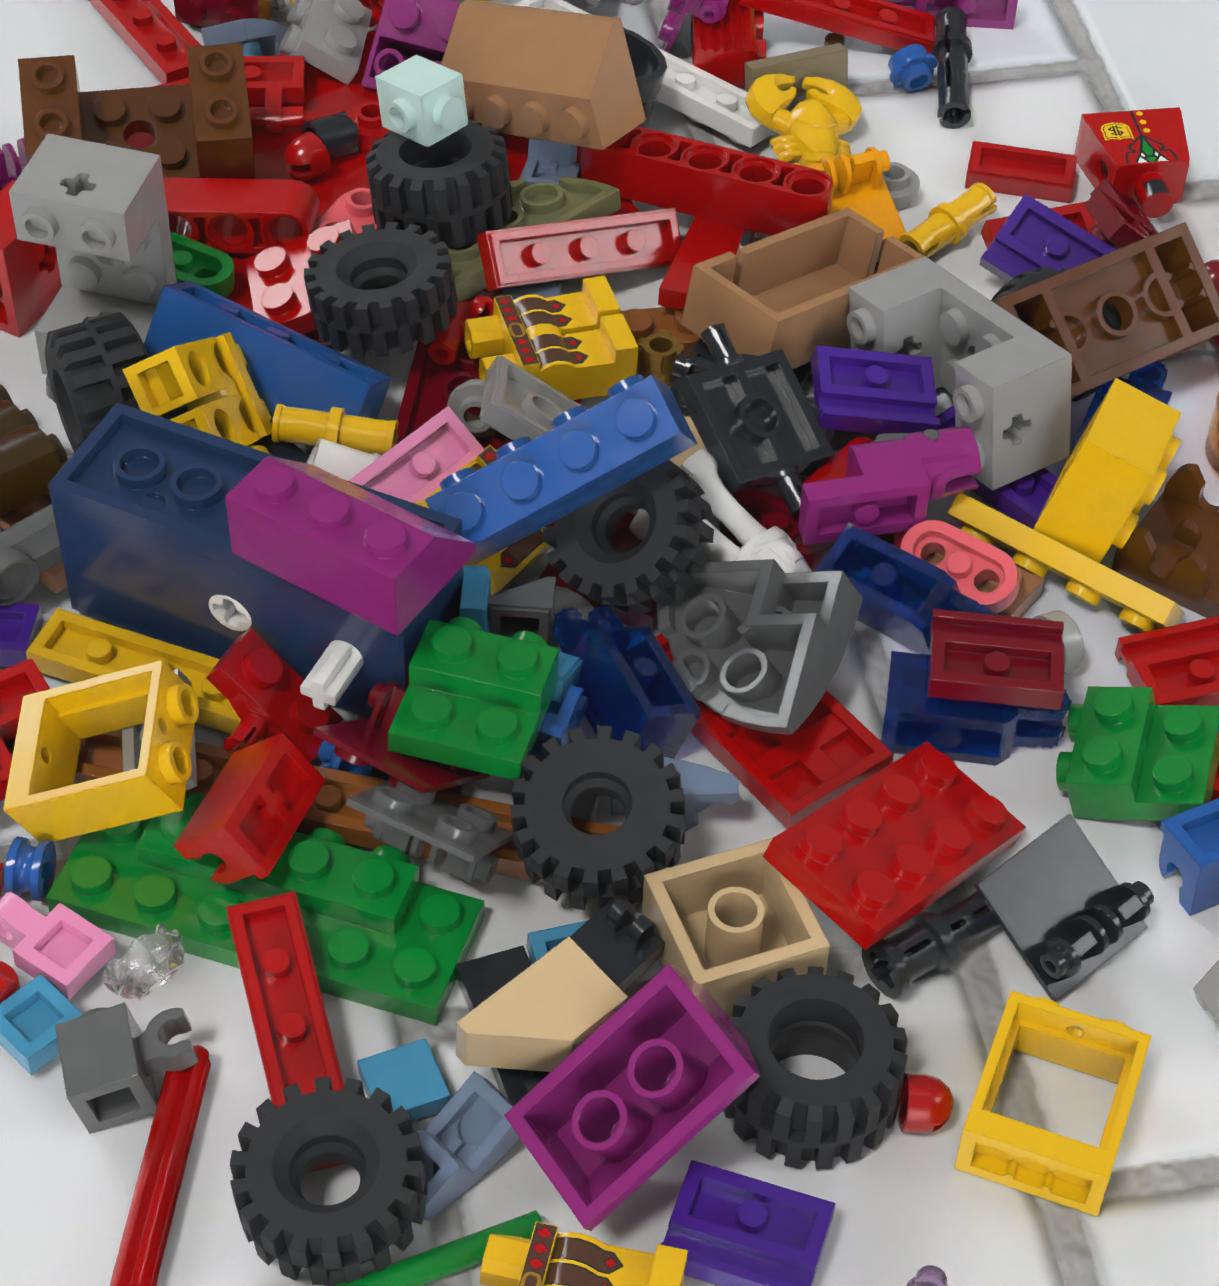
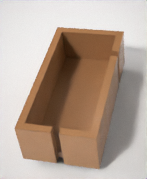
(791, 286)

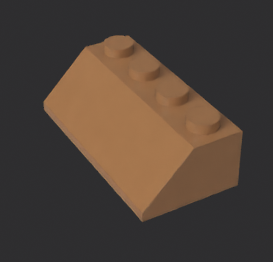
(545, 73)

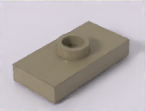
(823, 62)

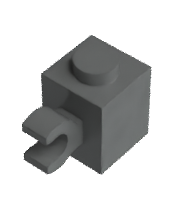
(112, 1063)

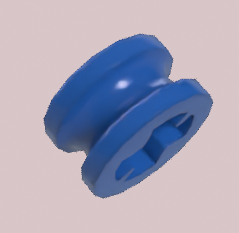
(30, 868)

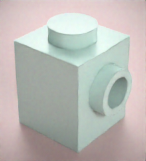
(422, 100)

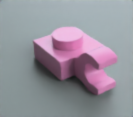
(57, 946)

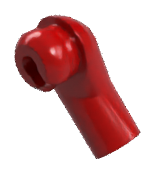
(446, 344)

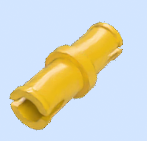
(950, 221)
(357, 432)

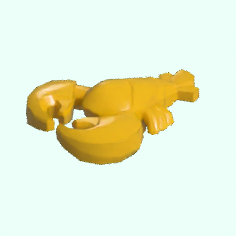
(813, 124)

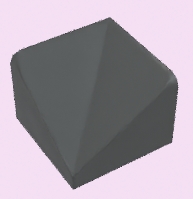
(524, 609)

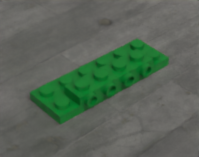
(364, 913)

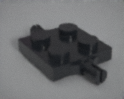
(754, 419)

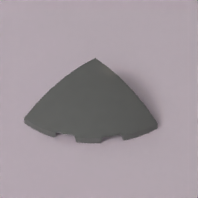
(760, 639)

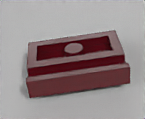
(996, 659)

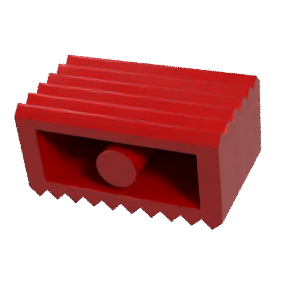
(728, 43)

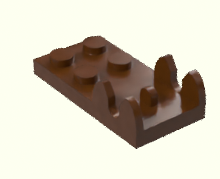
(1177, 545)

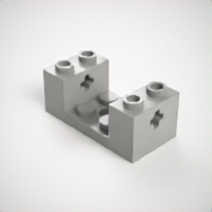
(108, 229)
(1001, 372)

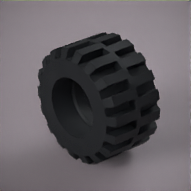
(447, 188)
(87, 371)
(830, 1021)

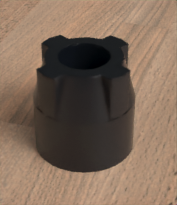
(337, 134)

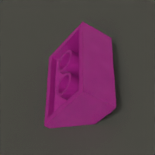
(342, 542)
(634, 1094)

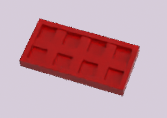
(794, 770)
(894, 844)

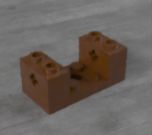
(196, 126)
(1155, 286)

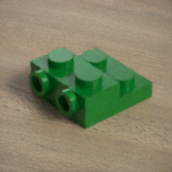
(475, 698)
(1138, 756)

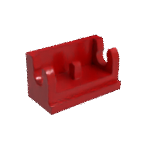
(252, 809)

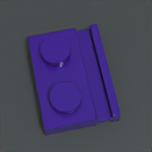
(1039, 239)
(873, 391)
(747, 1229)

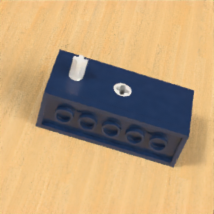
(154, 554)

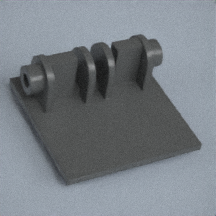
(462, 832)

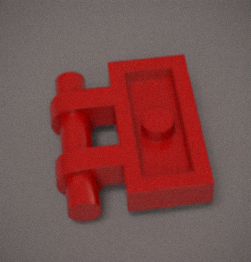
(276, 84)

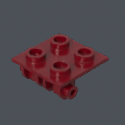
(366, 744)

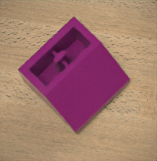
(409, 30)

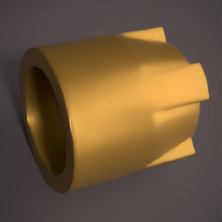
(658, 355)

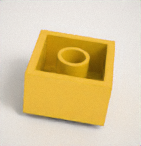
(1111, 472)

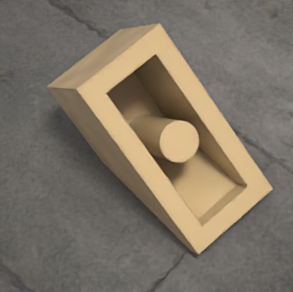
(540, 1013)

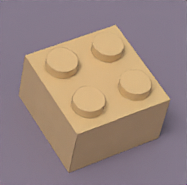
(732, 922)

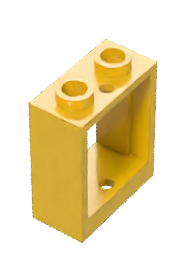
(55, 720)
(1034, 1157)

